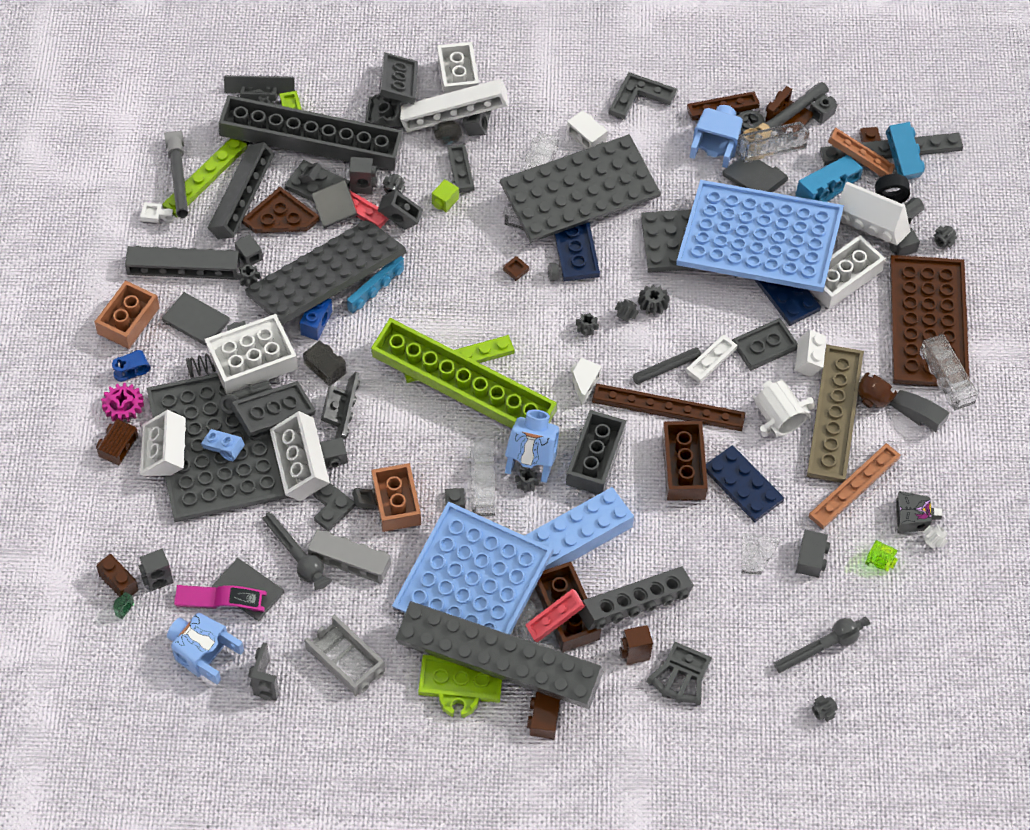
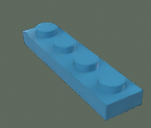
(374, 284)

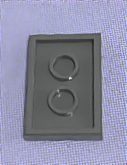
(754, 175)
(195, 318)
(765, 344)
(245, 576)

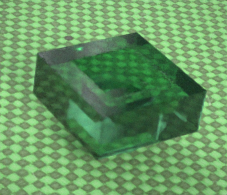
(123, 605)

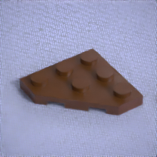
(280, 214)

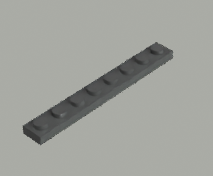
(928, 145)

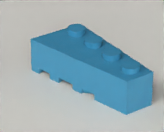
(829, 180)

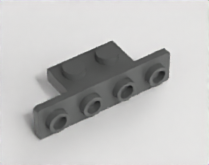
(254, 86)
(339, 406)

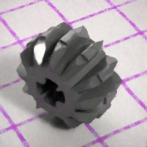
(653, 300)

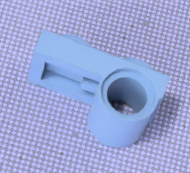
(226, 444)

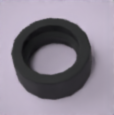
(893, 181)

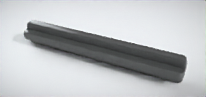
(666, 365)

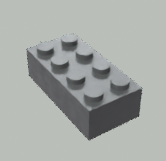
(596, 452)

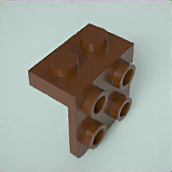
(783, 100)

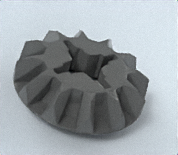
(755, 118)

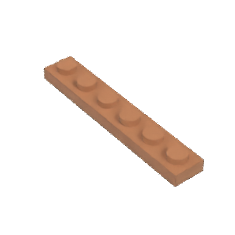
(854, 486)

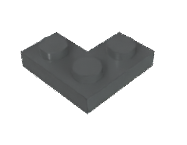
(336, 506)

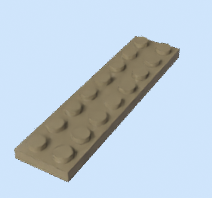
(835, 414)

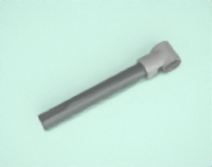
(174, 145)

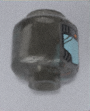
(448, 132)

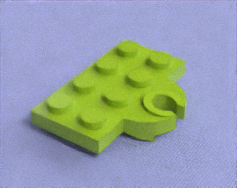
(457, 685)

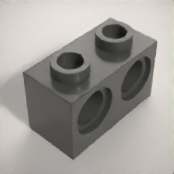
(477, 124)
(155, 570)

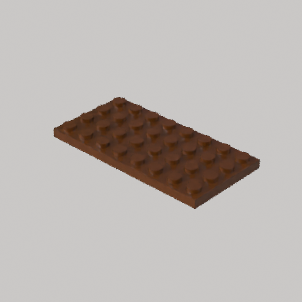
(925, 303)

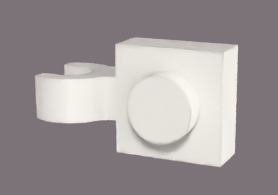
(154, 212)

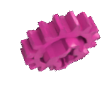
(122, 402)

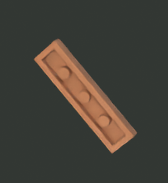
(860, 153)

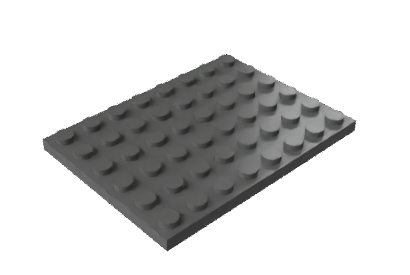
(208, 480)

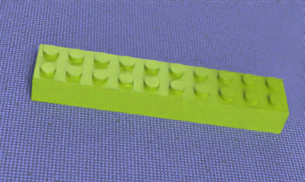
(457, 375)

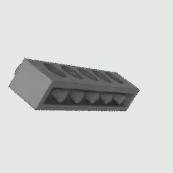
(636, 598)

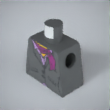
(915, 512)

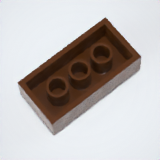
(684, 460)
(552, 586)

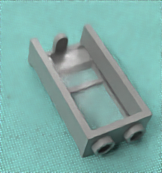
(346, 656)

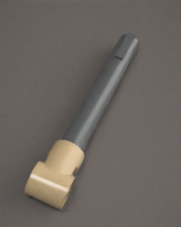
(810, 96)

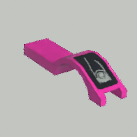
(219, 596)

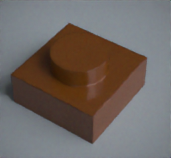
(869, 134)
(516, 268)

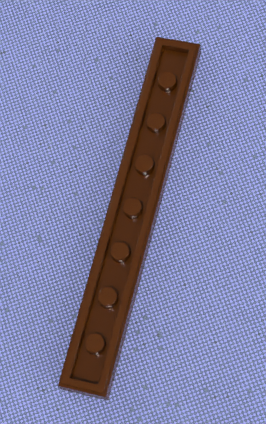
(668, 407)

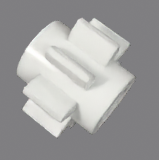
(935, 536)

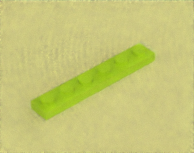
(209, 172)
(483, 351)

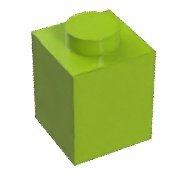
(445, 195)

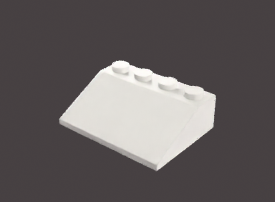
(251, 354)

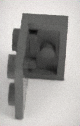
(262, 683)

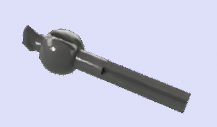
(309, 567)
(844, 632)

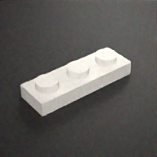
(711, 358)

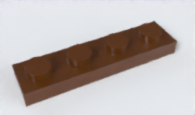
(738, 102)

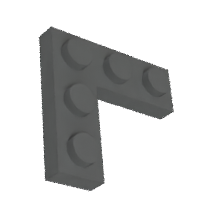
(638, 85)

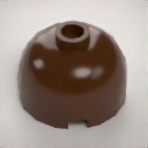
(875, 391)

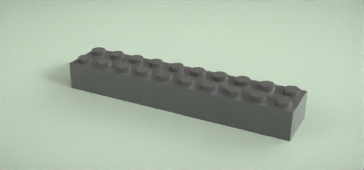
(309, 132)
(500, 655)

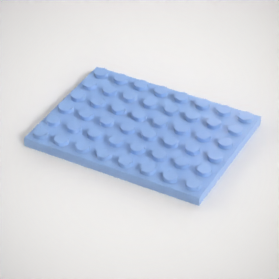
(760, 235)

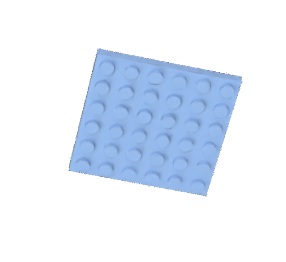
(475, 570)

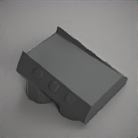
(384, 111)

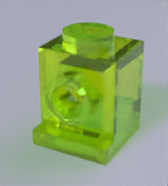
(882, 556)

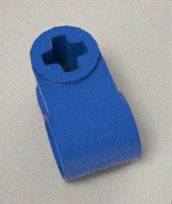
(131, 364)

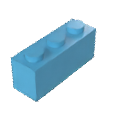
(905, 150)

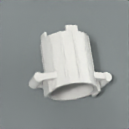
(781, 409)

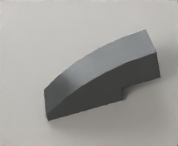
(920, 410)

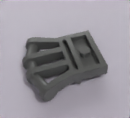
(686, 662)

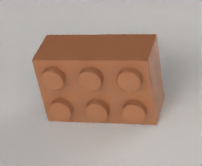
(127, 314)
(396, 497)

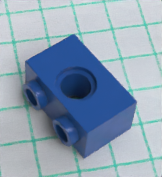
(315, 320)

